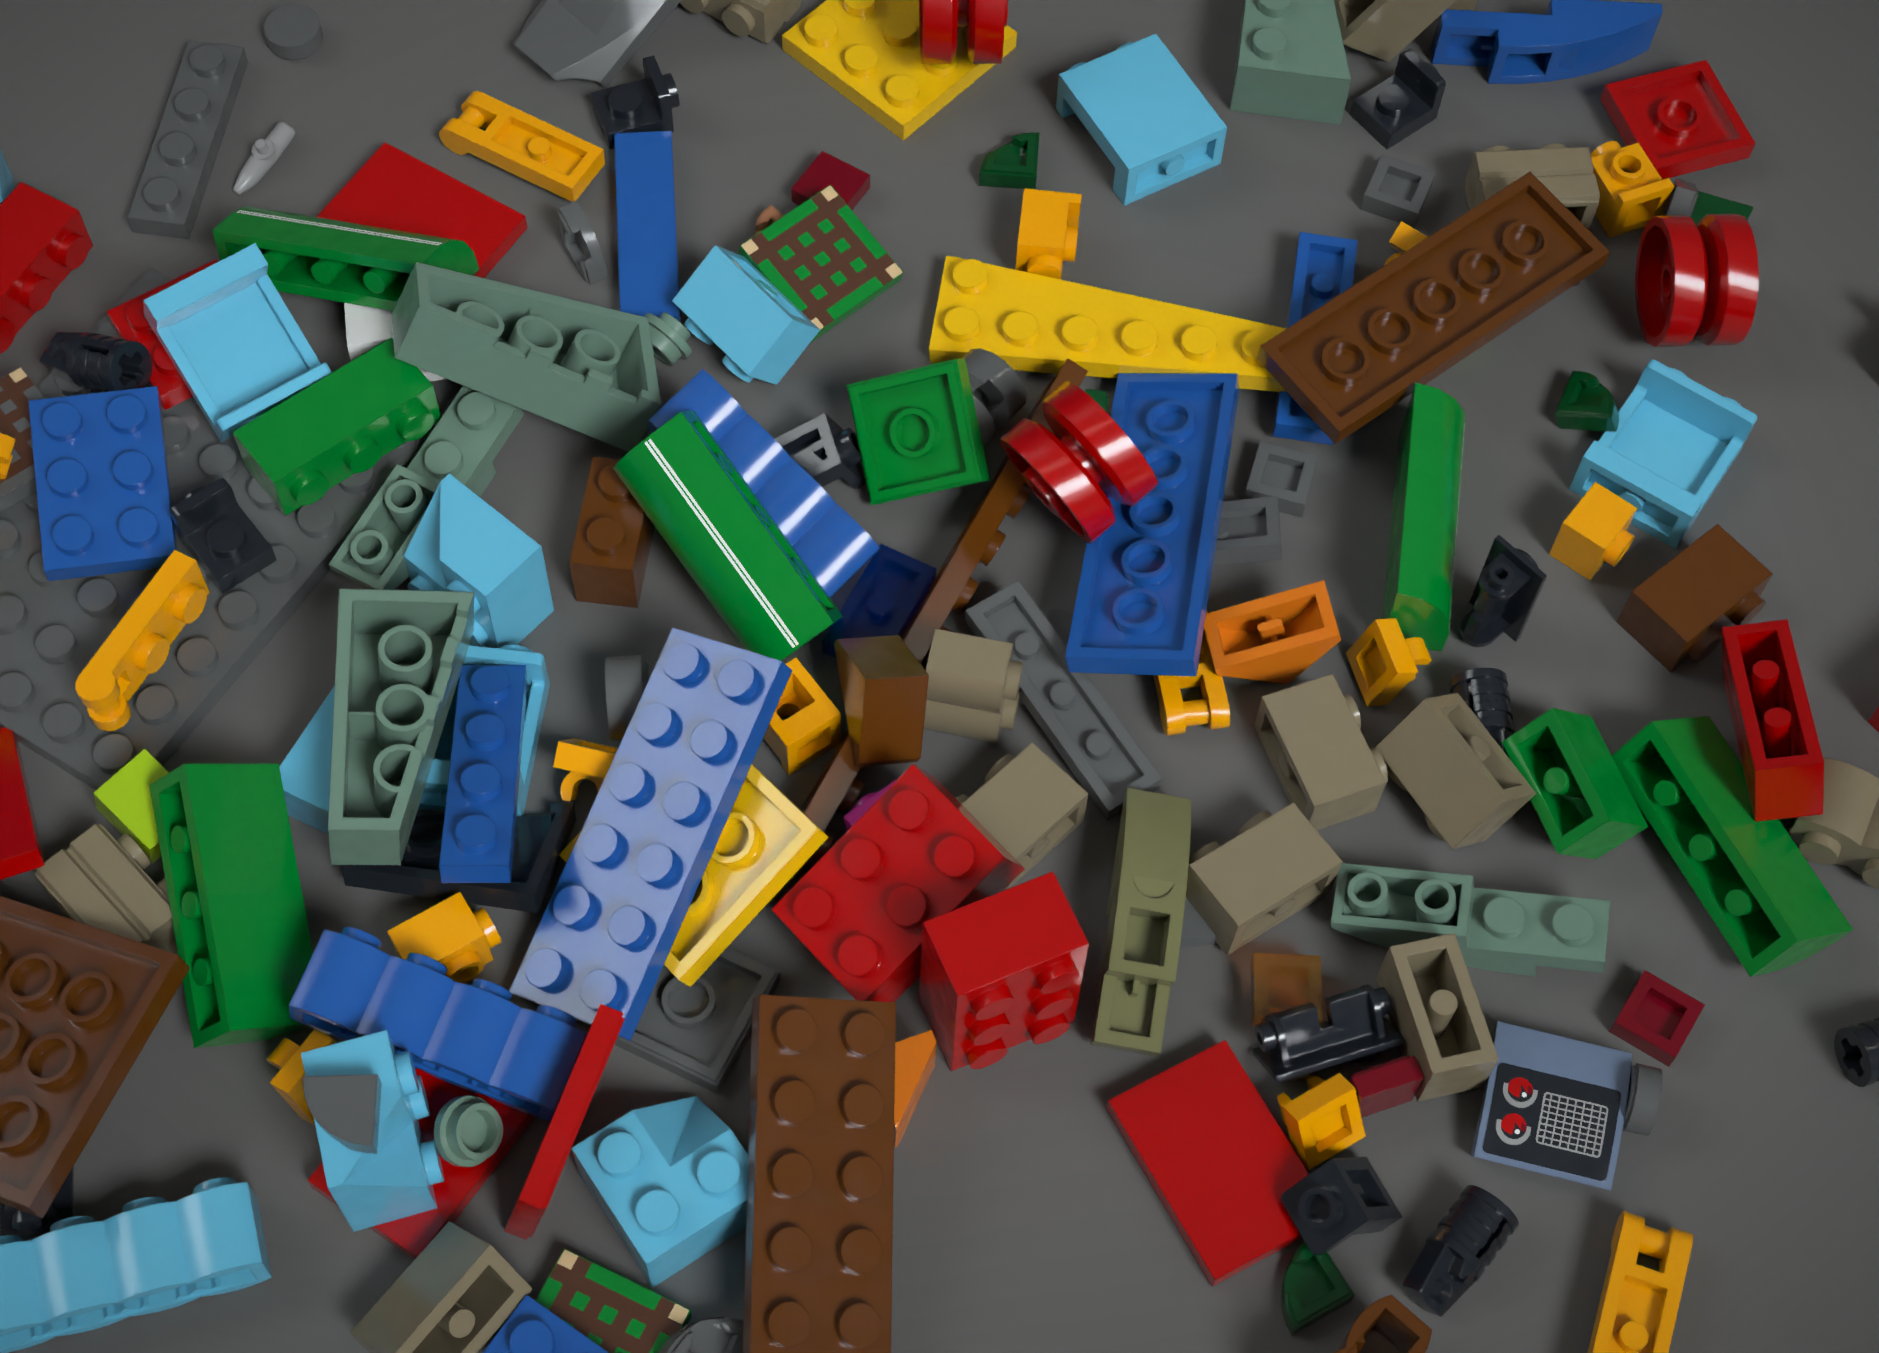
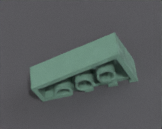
(1291, 61)
(532, 351)
(391, 700)

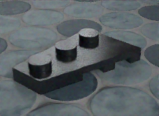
(535, 859)

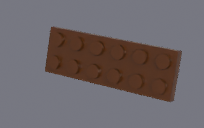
(1432, 306)
(820, 1176)

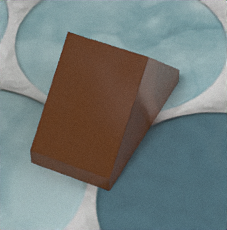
(882, 699)

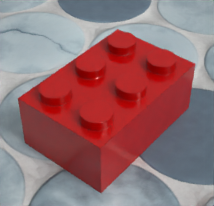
(886, 876)
(1002, 972)

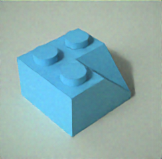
(477, 550)
(403, 1172)
(667, 1183)

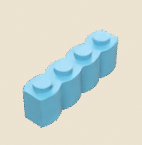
(130, 1263)

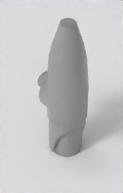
(263, 157)

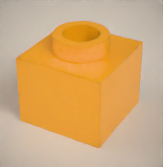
(1595, 532)

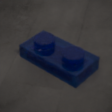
(882, 598)

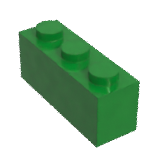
(337, 427)

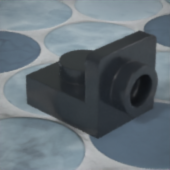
(1401, 101)
(637, 105)
(825, 451)
(221, 535)
(1339, 1202)

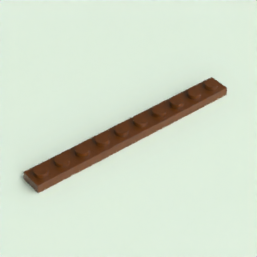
(951, 590)

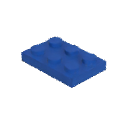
(102, 483)

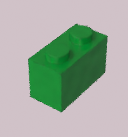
(1576, 784)

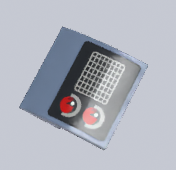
(1553, 1106)

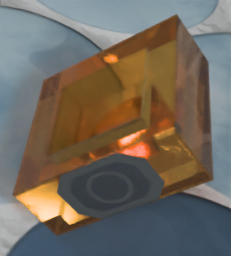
(1284, 983)

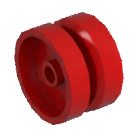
(982, 25)
(1696, 280)
(1079, 461)

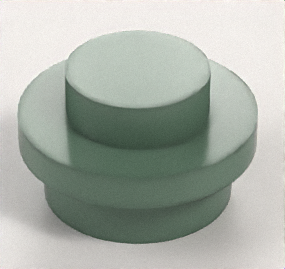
(668, 338)
(467, 1131)

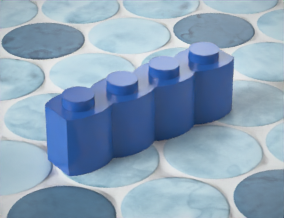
(806, 514)
(450, 1028)

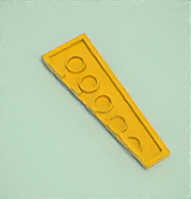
(1045, 320)

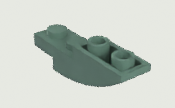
(460, 445)
(1493, 927)

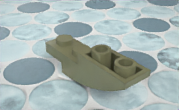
(1143, 922)

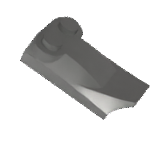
(590, 36)

